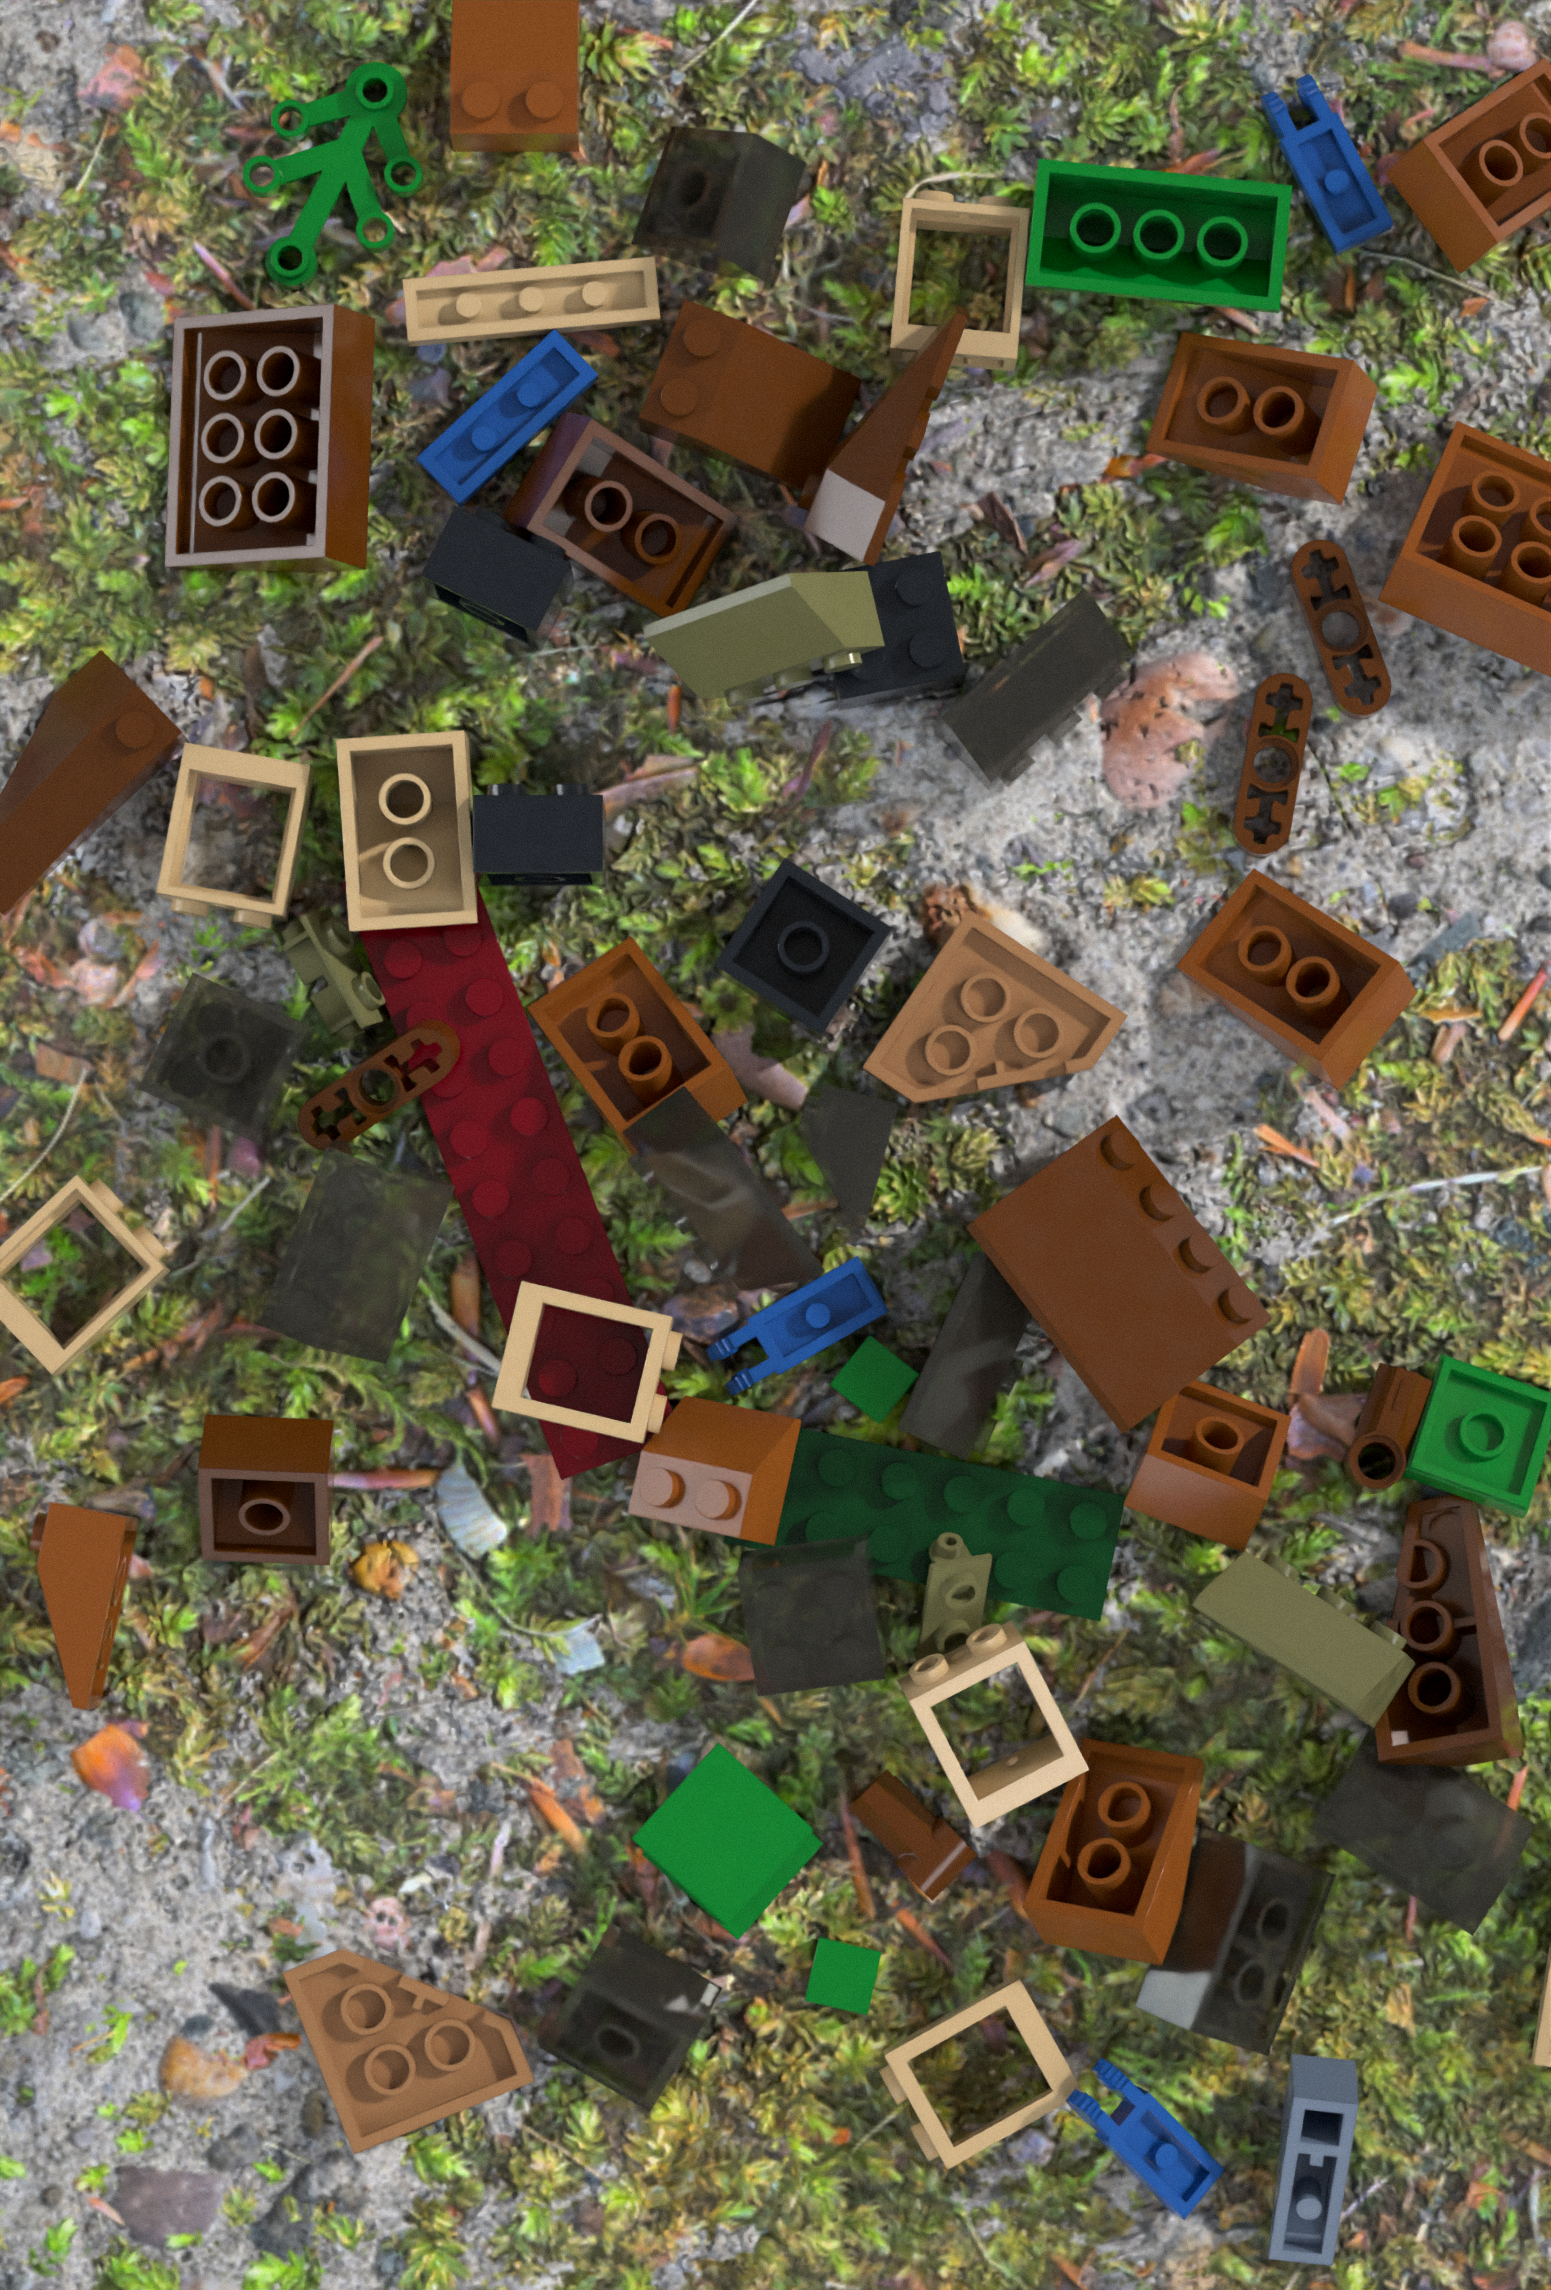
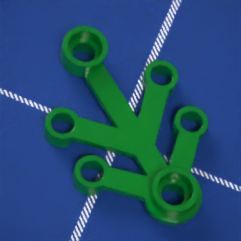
(339, 164)

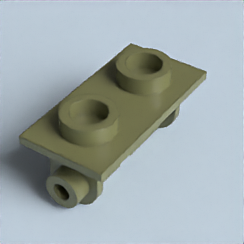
(325, 947)
(952, 1596)

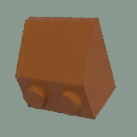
(1209, 1463)
(717, 1470)

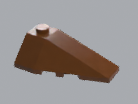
(866, 472)
(77, 770)
(1461, 1692)

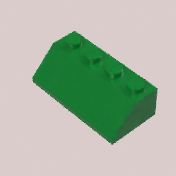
(1158, 235)

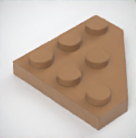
(990, 1021)
(399, 2046)

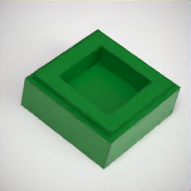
(874, 1379)
(843, 1975)

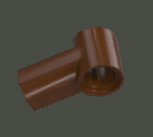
(1387, 1423)
(920, 1842)

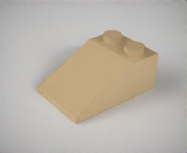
(407, 830)

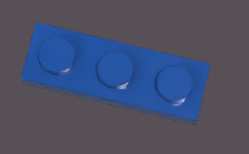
(507, 418)

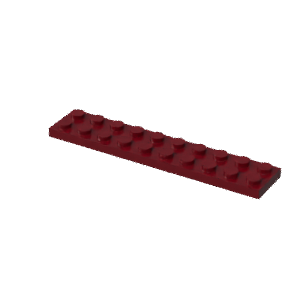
(517, 1174)

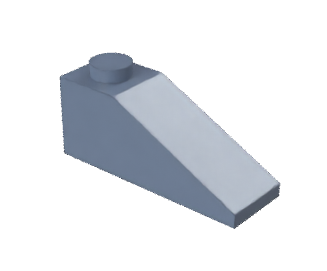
(1313, 2158)

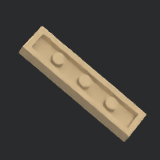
(531, 301)

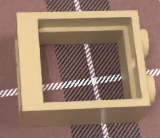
(990, 217)
(246, 770)
(139, 1243)
(521, 1345)
(1019, 1775)
(904, 2085)

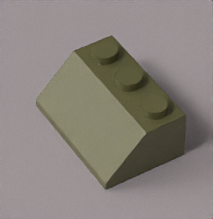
(770, 635)
(1308, 1634)

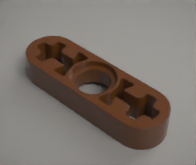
(1310, 590)
(1264, 716)
(404, 1046)

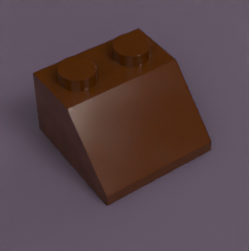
(266, 1489)

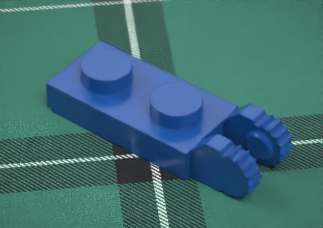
(1328, 170)
(804, 1323)
(1149, 2142)

